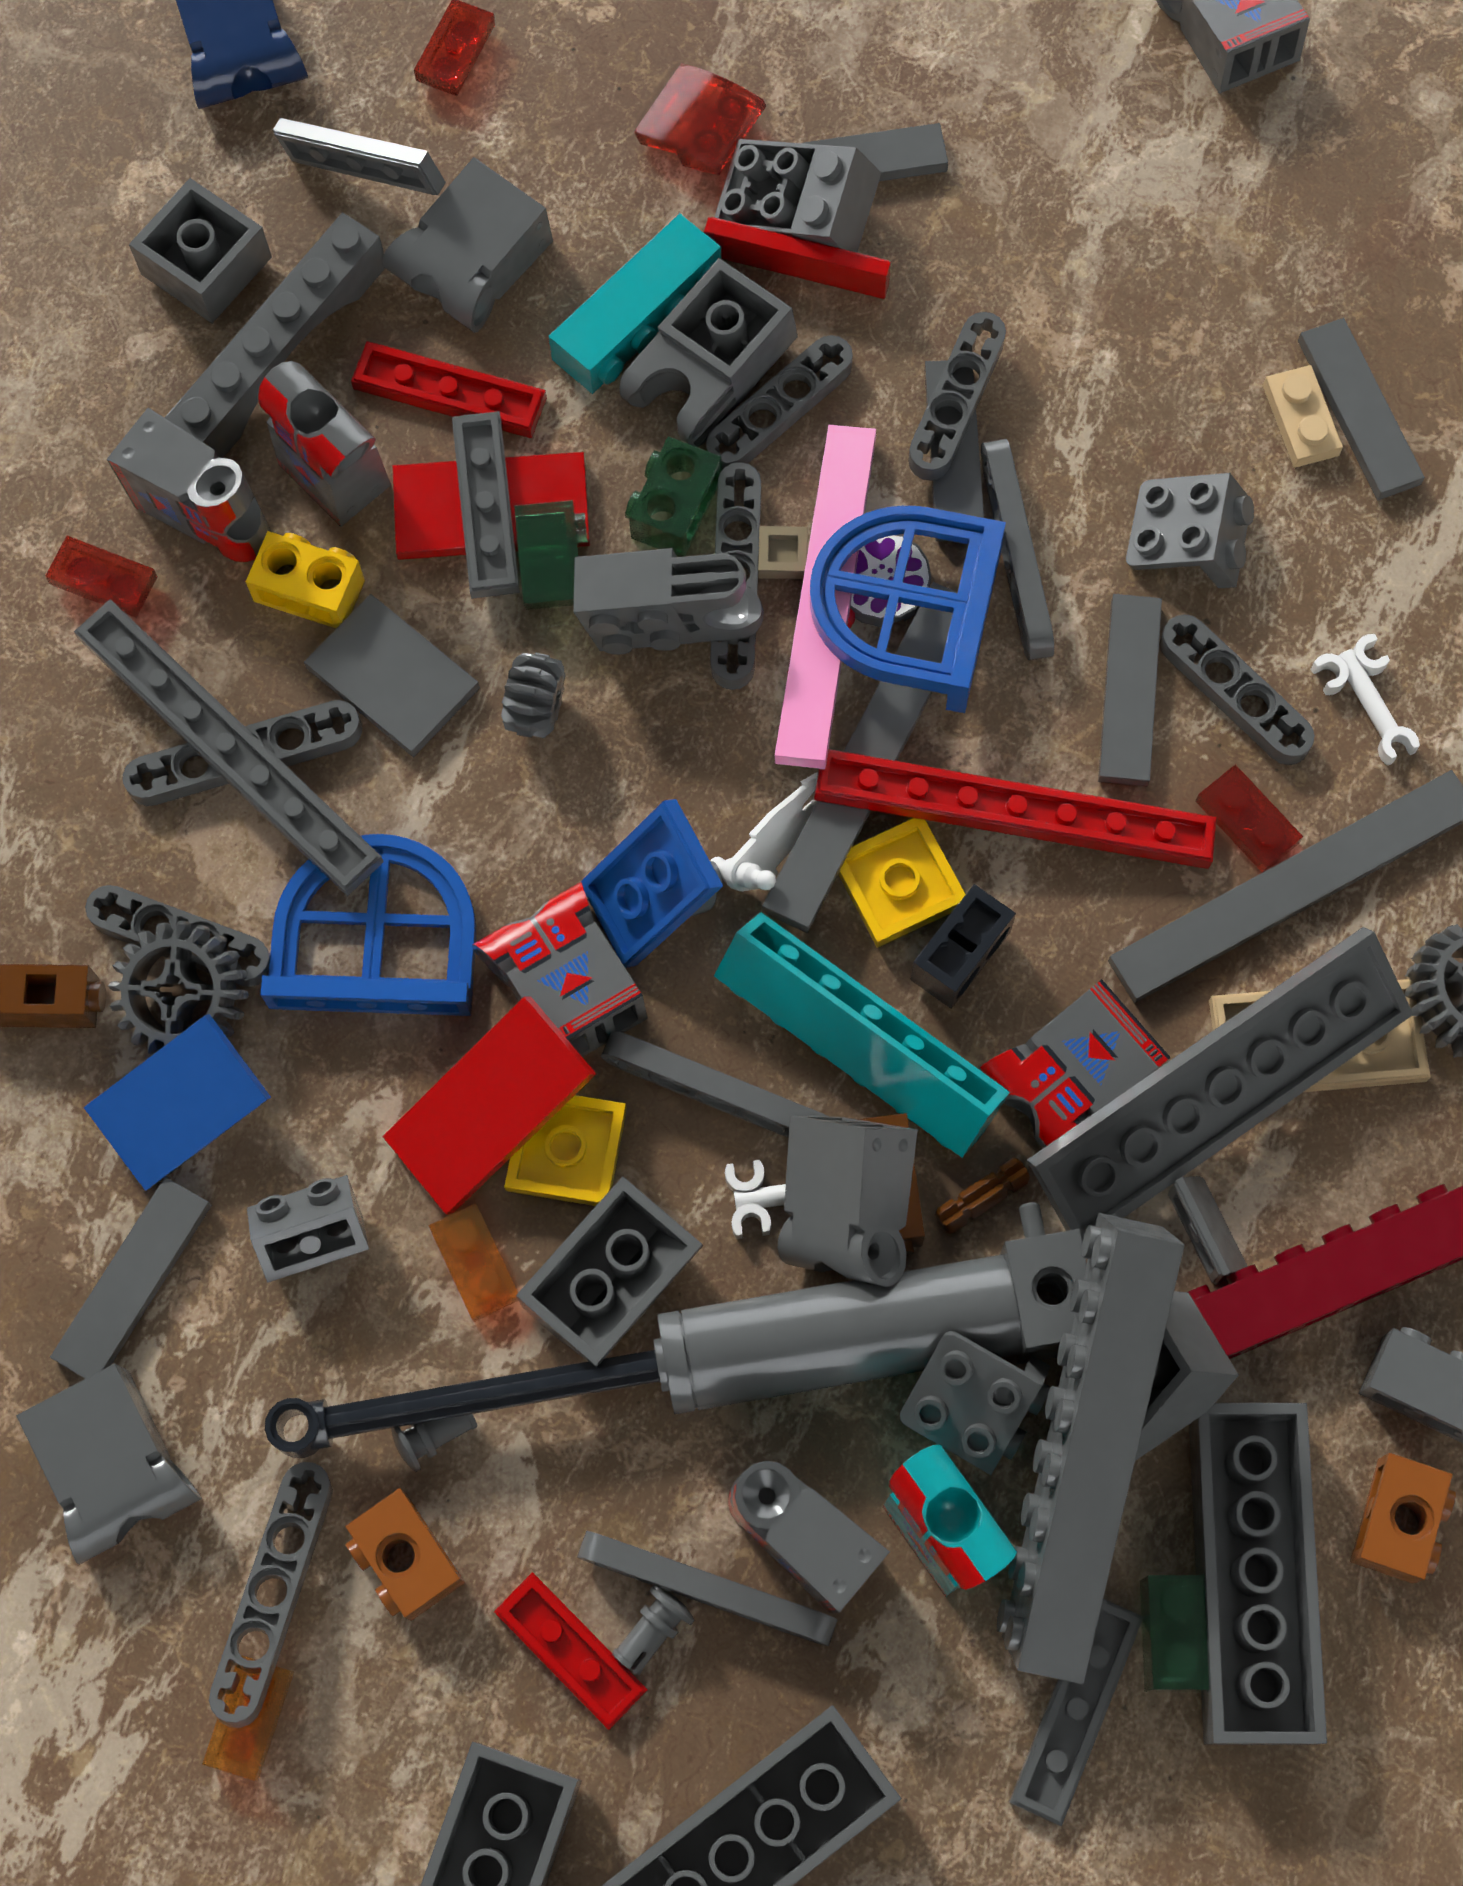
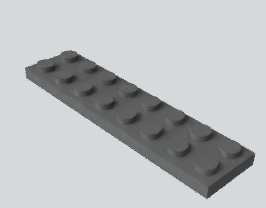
(1223, 1084)

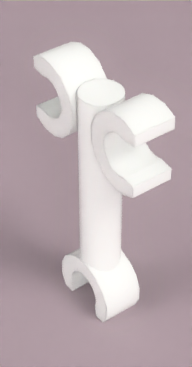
(1356, 668)
(752, 1199)

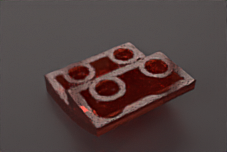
(700, 118)

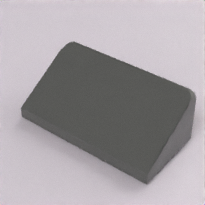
(1206, 1228)

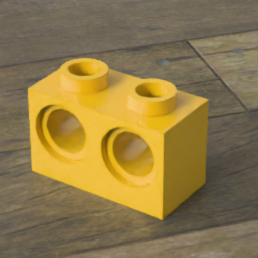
(300, 589)

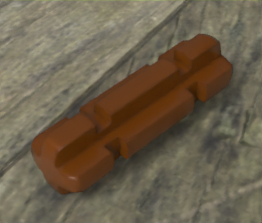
(982, 1195)

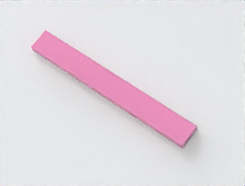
(813, 668)

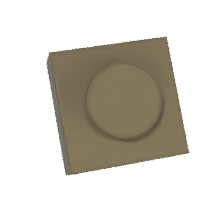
(782, 552)

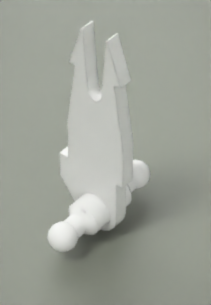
(769, 842)

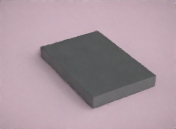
(392, 675)

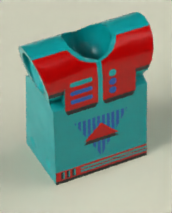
(946, 1522)

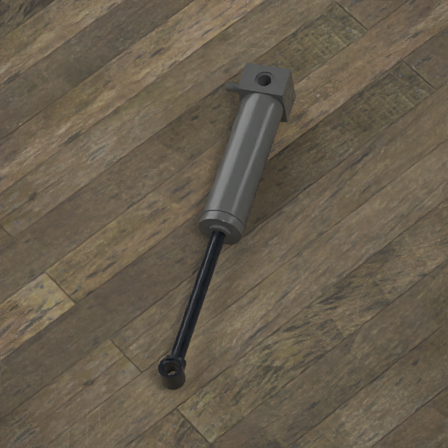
(771, 1342)

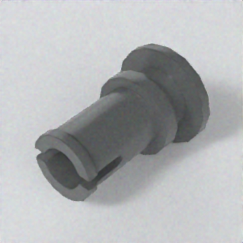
(428, 1436)
(652, 1630)

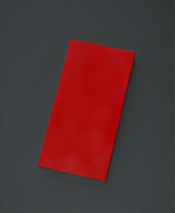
(430, 504)
(489, 1105)

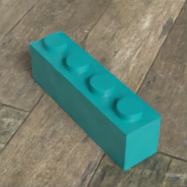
(632, 304)

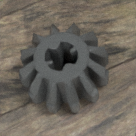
(533, 695)

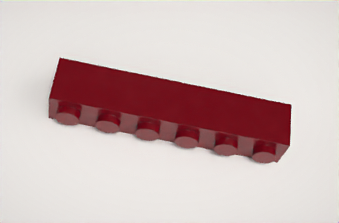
(1335, 1275)

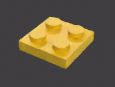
(900, 881)
(571, 1154)

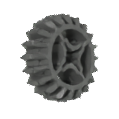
(177, 970)
(1439, 987)

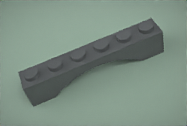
(324, 281)

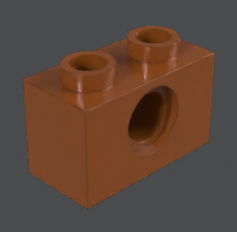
(1380, 1541)
(430, 1575)

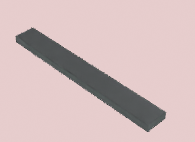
(229, 747)
(835, 827)
(1289, 887)

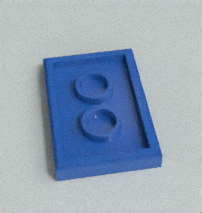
(651, 883)
(177, 1102)

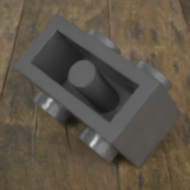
(306, 1228)

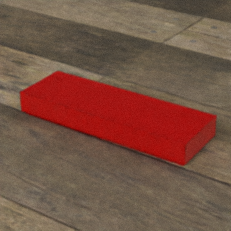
(571, 1651)

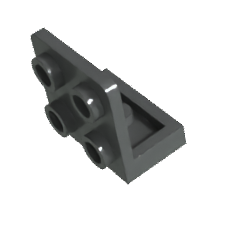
(1192, 524)
(975, 1401)

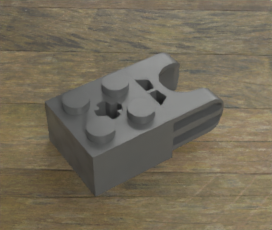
(712, 349)
(663, 600)

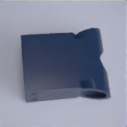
(237, 49)

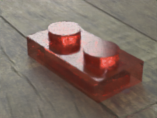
(454, 47)
(101, 575)
(1249, 818)

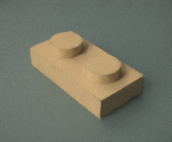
(1302, 416)

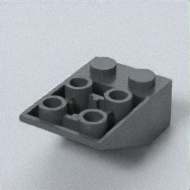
(801, 191)

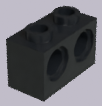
(962, 946)

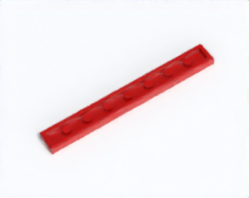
(1016, 809)

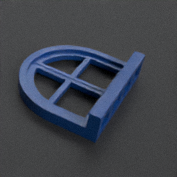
(968, 606)
(371, 992)

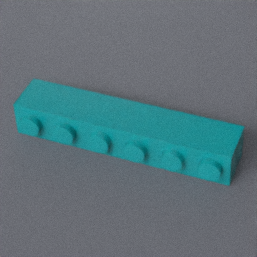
(861, 1034)

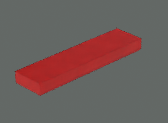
(800, 258)
(447, 388)

